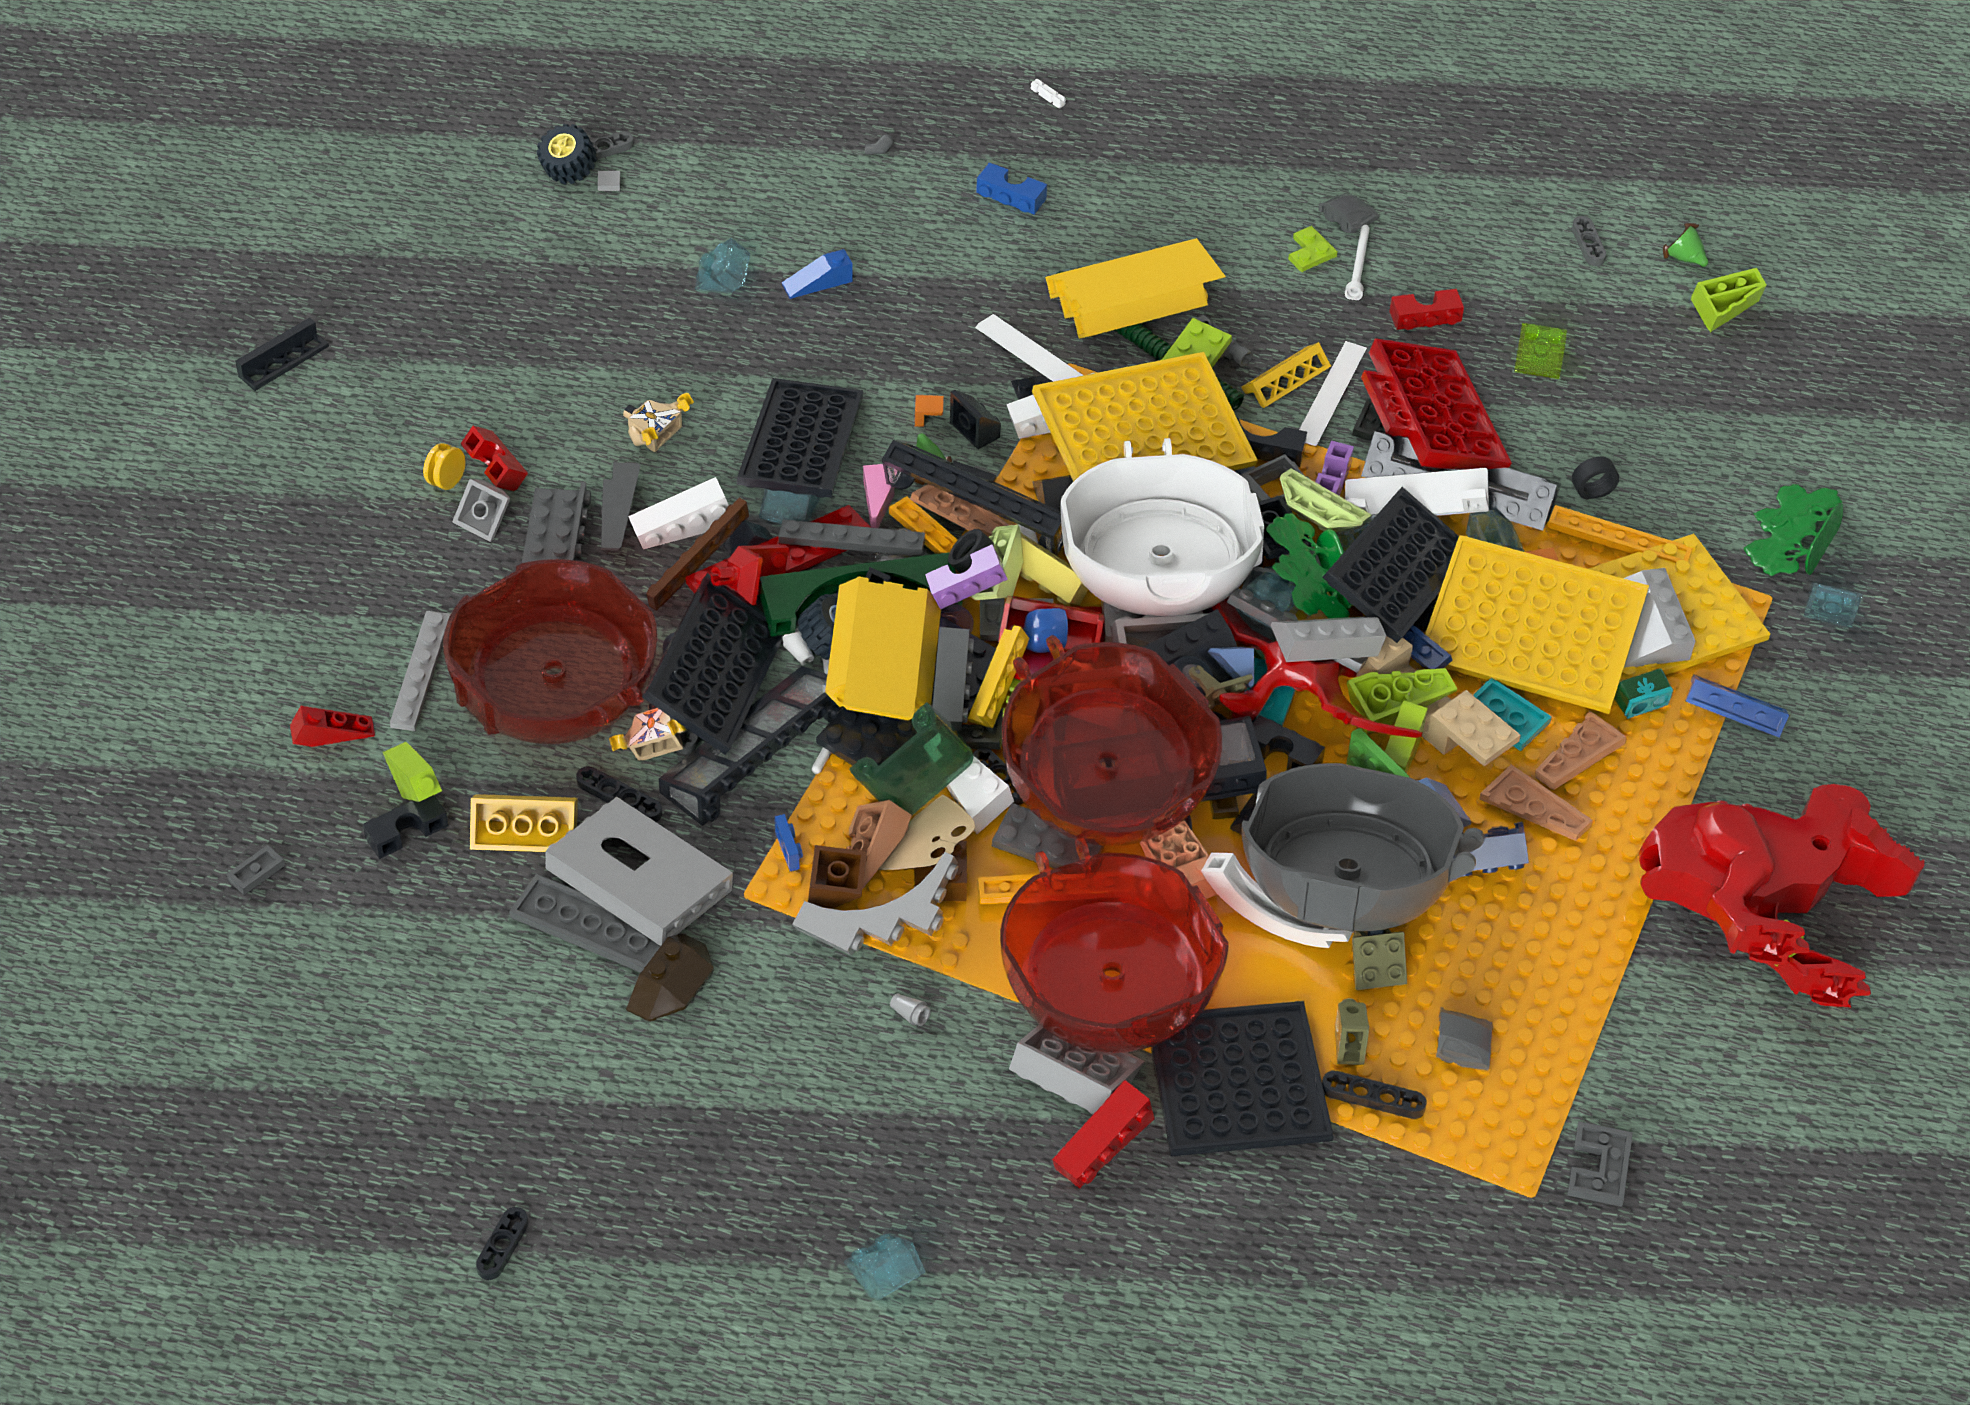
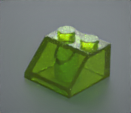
(1540, 350)

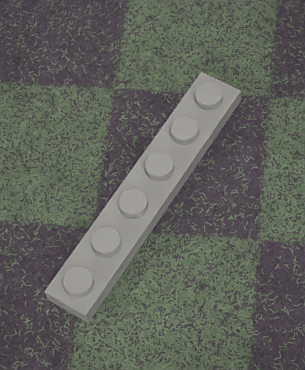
(419, 671)

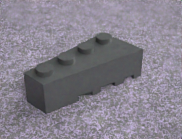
(951, 674)

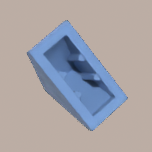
(1235, 661)

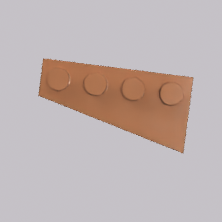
(957, 510)
(1584, 747)
(1532, 801)

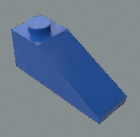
(823, 273)

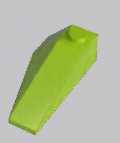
(1382, 695)

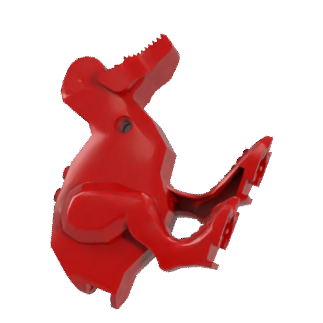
(1754, 863)

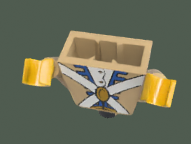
(656, 422)
(650, 735)

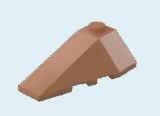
(878, 831)

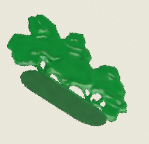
(1791, 524)
(1302, 568)

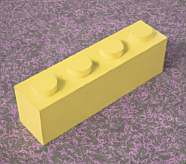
(1051, 573)

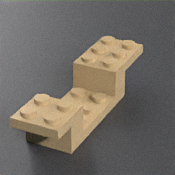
(1449, 721)

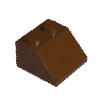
(836, 876)
(957, 888)

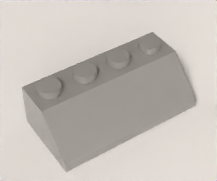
(1329, 638)

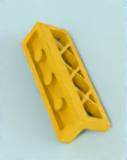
(1281, 369)
(998, 677)

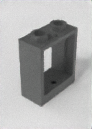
(1267, 473)

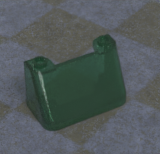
(920, 765)

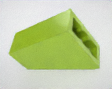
(1402, 748)
(411, 773)

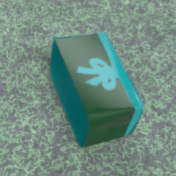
(1643, 693)

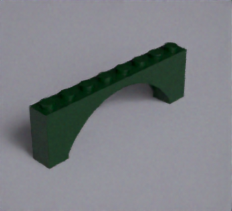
(791, 593)

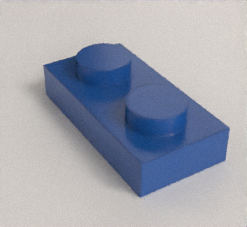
(785, 835)

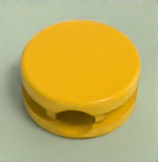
(444, 466)

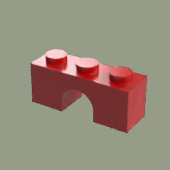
(1410, 314)
(502, 467)

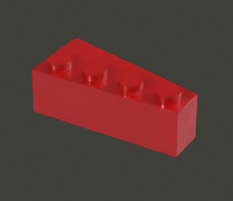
(1104, 1134)

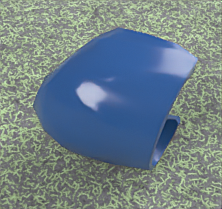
(1042, 624)

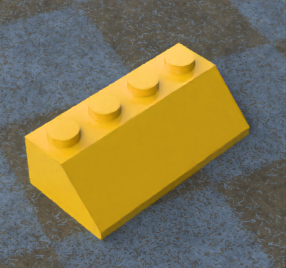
(520, 821)

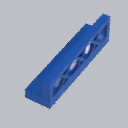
(1737, 706)

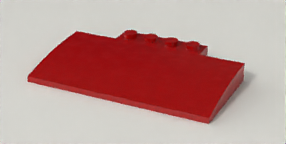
(1433, 403)

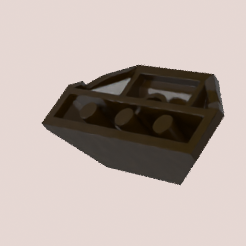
(671, 978)

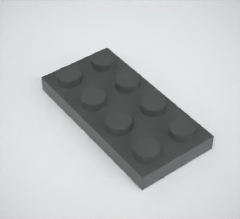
(1026, 835)

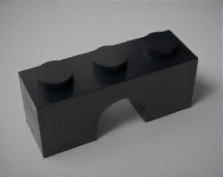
(1275, 738)
(384, 831)

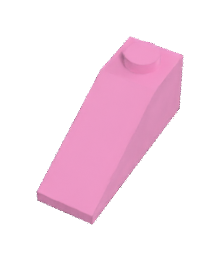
(877, 493)

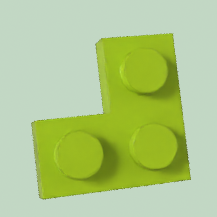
(1314, 249)

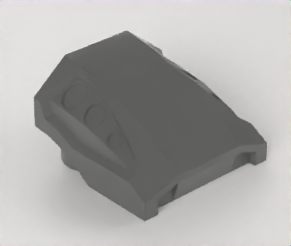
(1348, 212)
(1464, 1040)

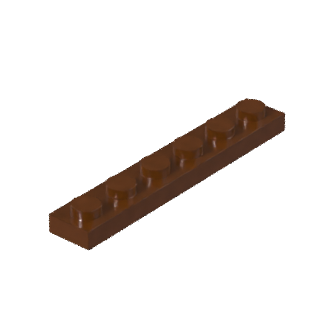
(697, 555)

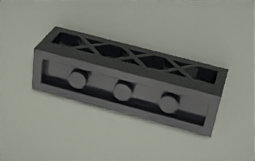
(277, 351)

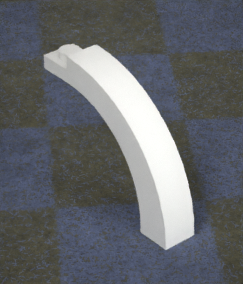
(1249, 900)

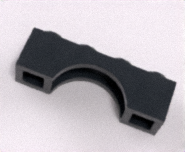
(1286, 442)

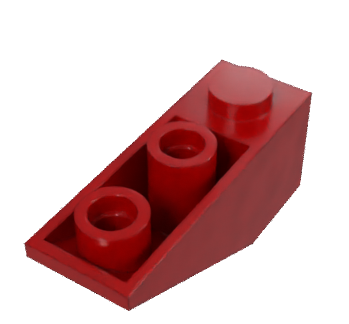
(323, 727)

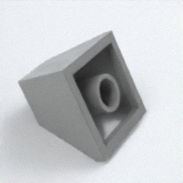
(481, 508)

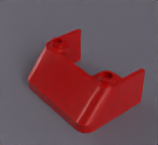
(1083, 624)

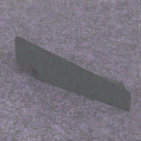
(616, 504)

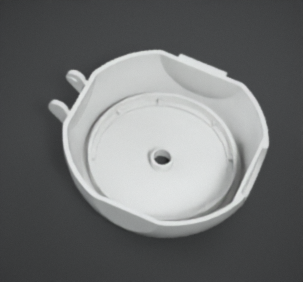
(1161, 505)

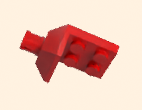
(747, 567)

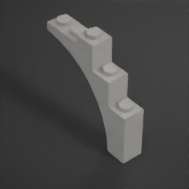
(885, 922)

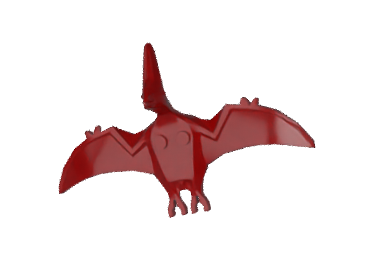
(1315, 676)

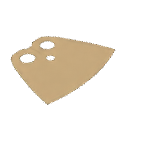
(935, 820)

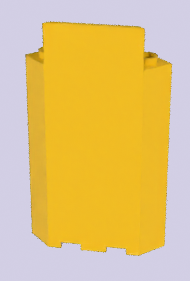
(1135, 287)
(883, 648)

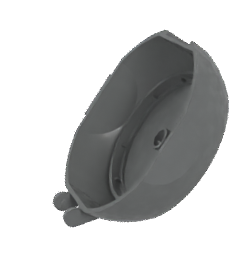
(1354, 846)

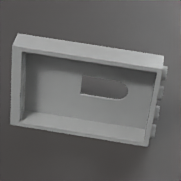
(656, 897)

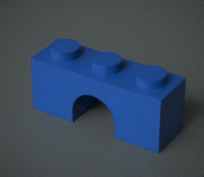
(1024, 196)

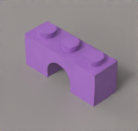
(1336, 467)
(984, 573)

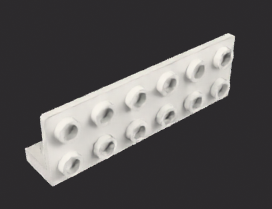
(1438, 491)

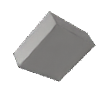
(608, 180)

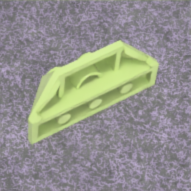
(1319, 504)
(1009, 549)

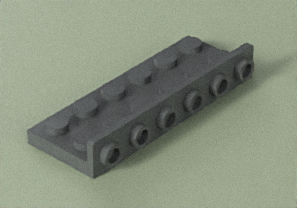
(557, 524)

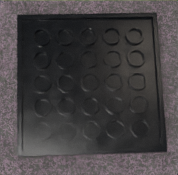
(1242, 1081)

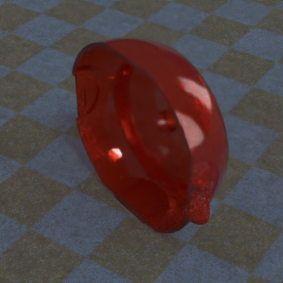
(546, 619)
(1114, 706)
(1117, 917)

